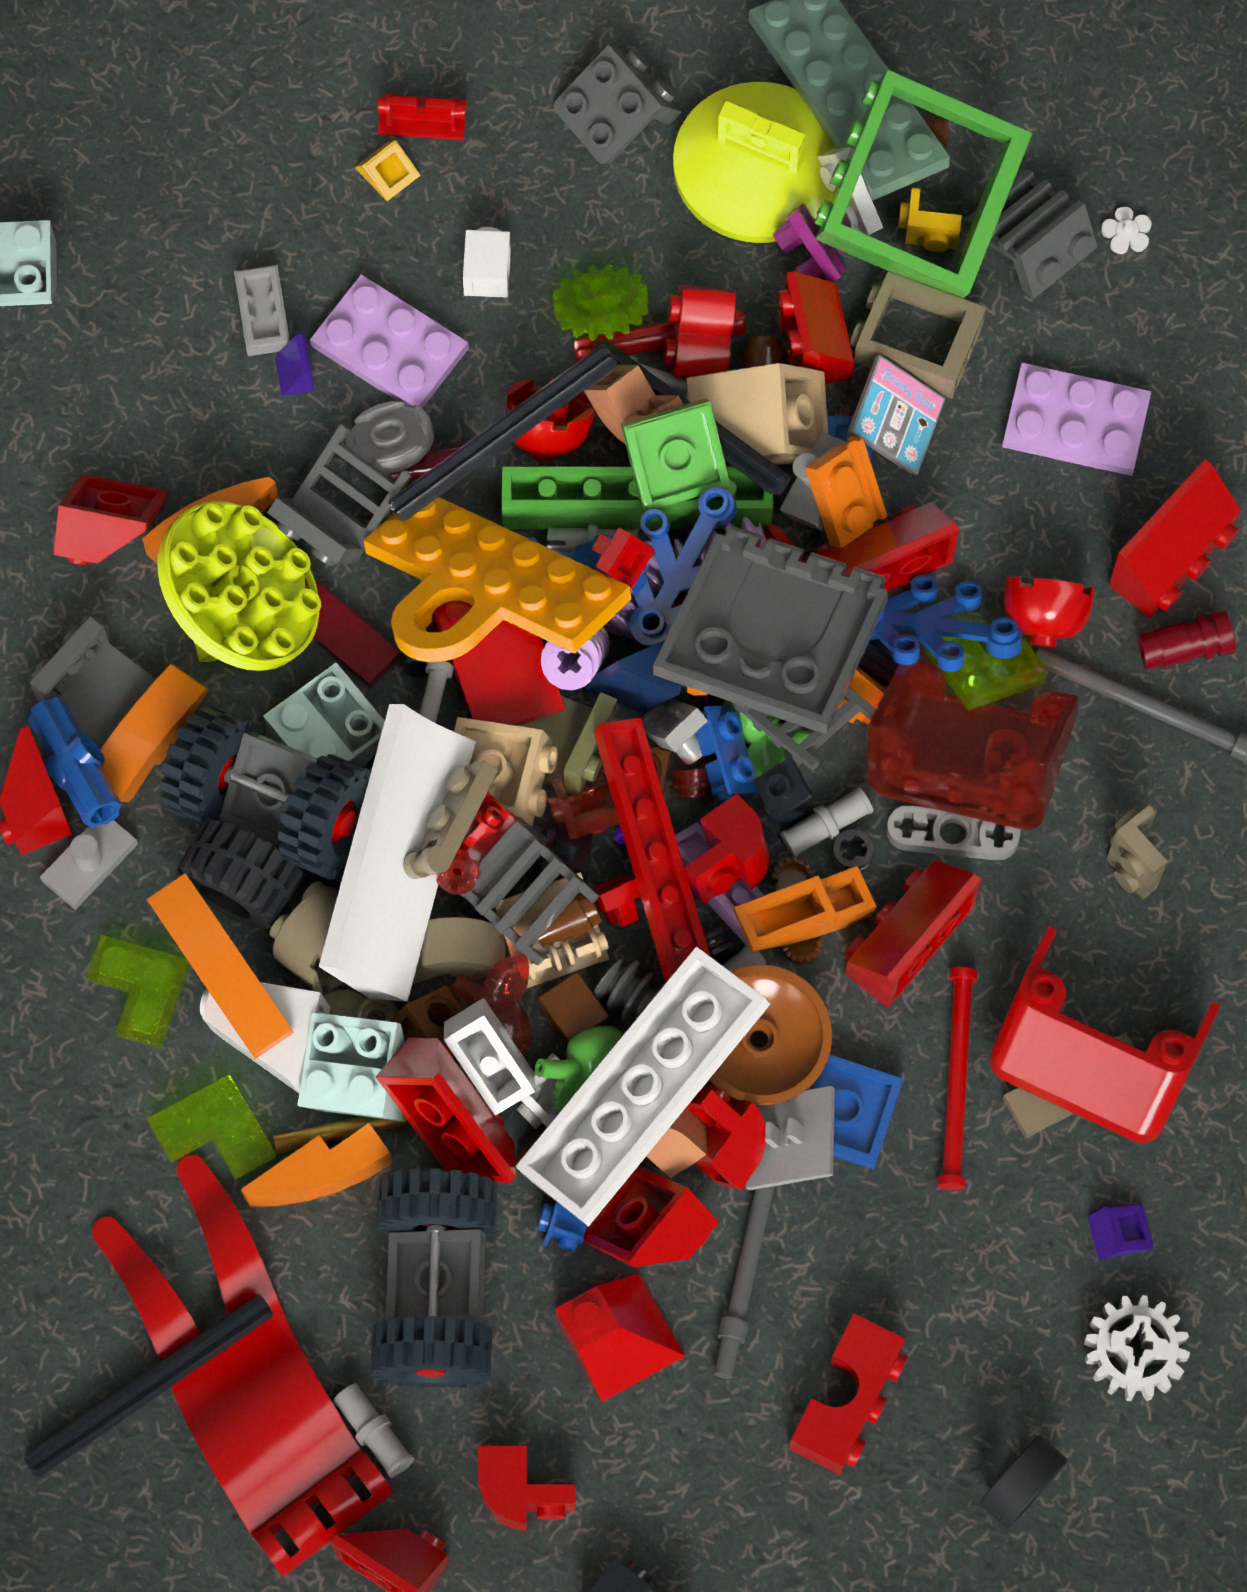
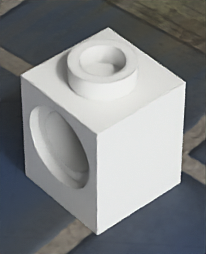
(486, 262)

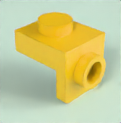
(931, 229)

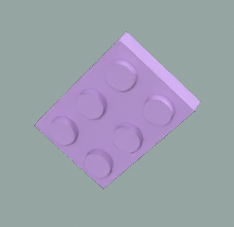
(389, 343)
(1076, 419)

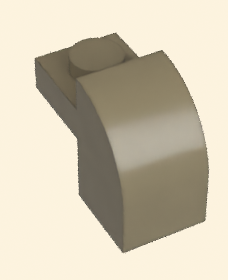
(459, 947)

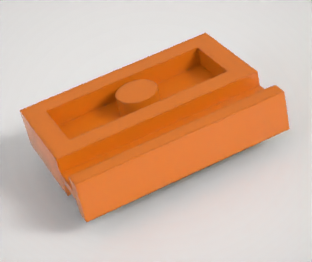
(846, 491)

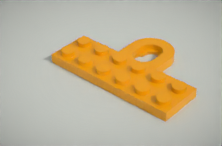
(496, 573)

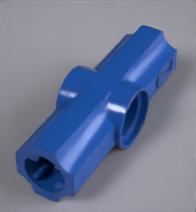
(74, 762)

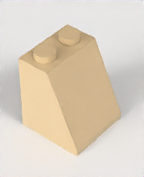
(768, 407)

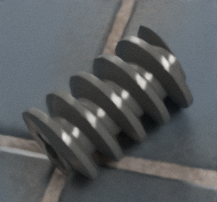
(626, 991)

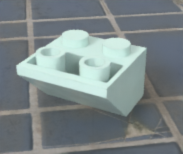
(27, 263)
(327, 718)
(343, 1066)

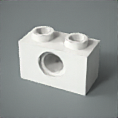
(489, 1056)

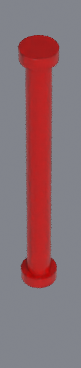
(957, 1078)

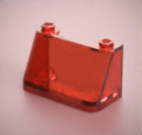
(965, 762)

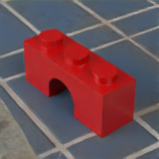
(832, 1433)

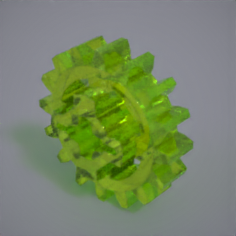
(603, 302)

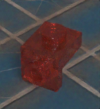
(583, 812)

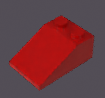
(502, 673)

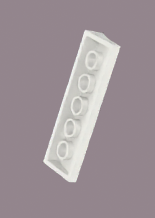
(379, 908)
(642, 1086)

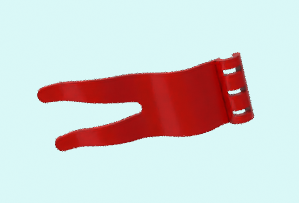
(259, 1401)

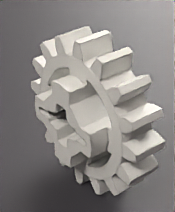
(1117, 1345)

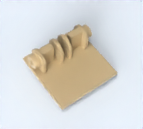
(561, 956)

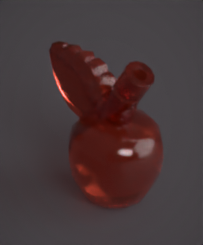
(501, 990)

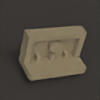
(1134, 856)

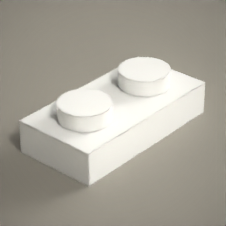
(860, 210)

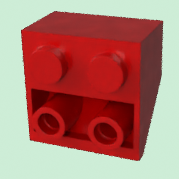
(815, 327)

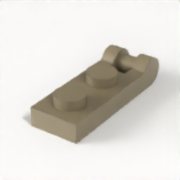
(451, 820)

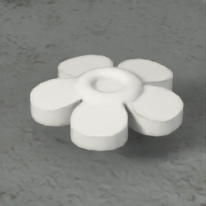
(1127, 231)

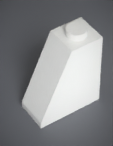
(288, 1056)

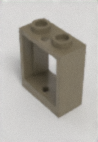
(939, 378)

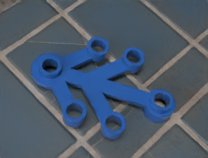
(678, 573)
(1001, 637)

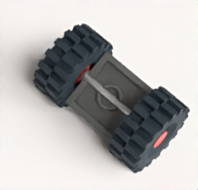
(290, 798)
(434, 1278)

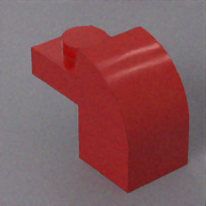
(735, 852)
(732, 1135)
(507, 1491)

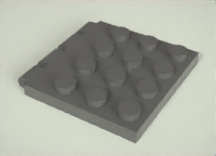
(773, 629)

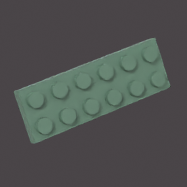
(832, 70)

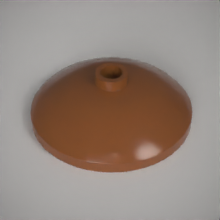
(796, 1041)

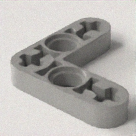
(973, 846)

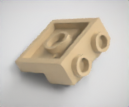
(521, 759)

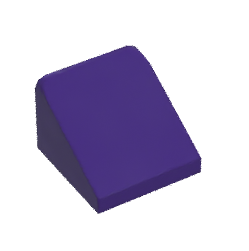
(294, 367)
(1120, 1231)

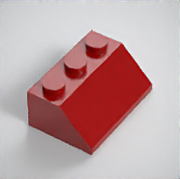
(1176, 542)
(901, 548)
(911, 930)
(448, 1110)

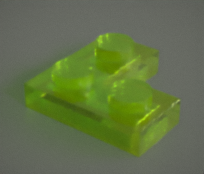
(991, 678)
(152, 982)
(214, 1115)

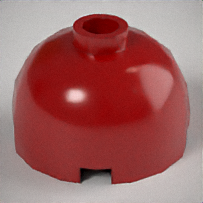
(558, 433)
(1048, 608)

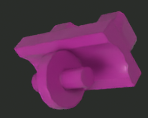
(802, 229)

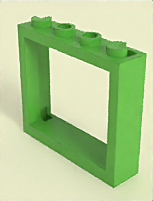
(847, 173)

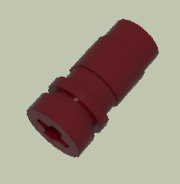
(1188, 641)

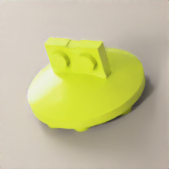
(750, 160)
(238, 586)

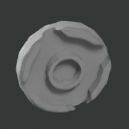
(392, 436)

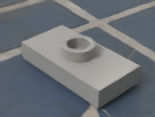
(262, 310)

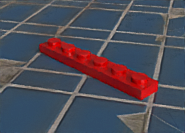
(650, 842)

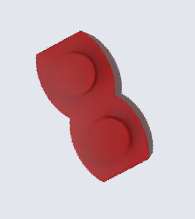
(701, 331)

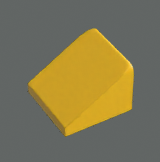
(388, 169)

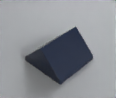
(634, 683)

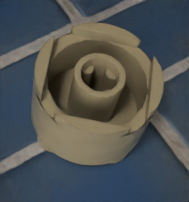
(303, 936)

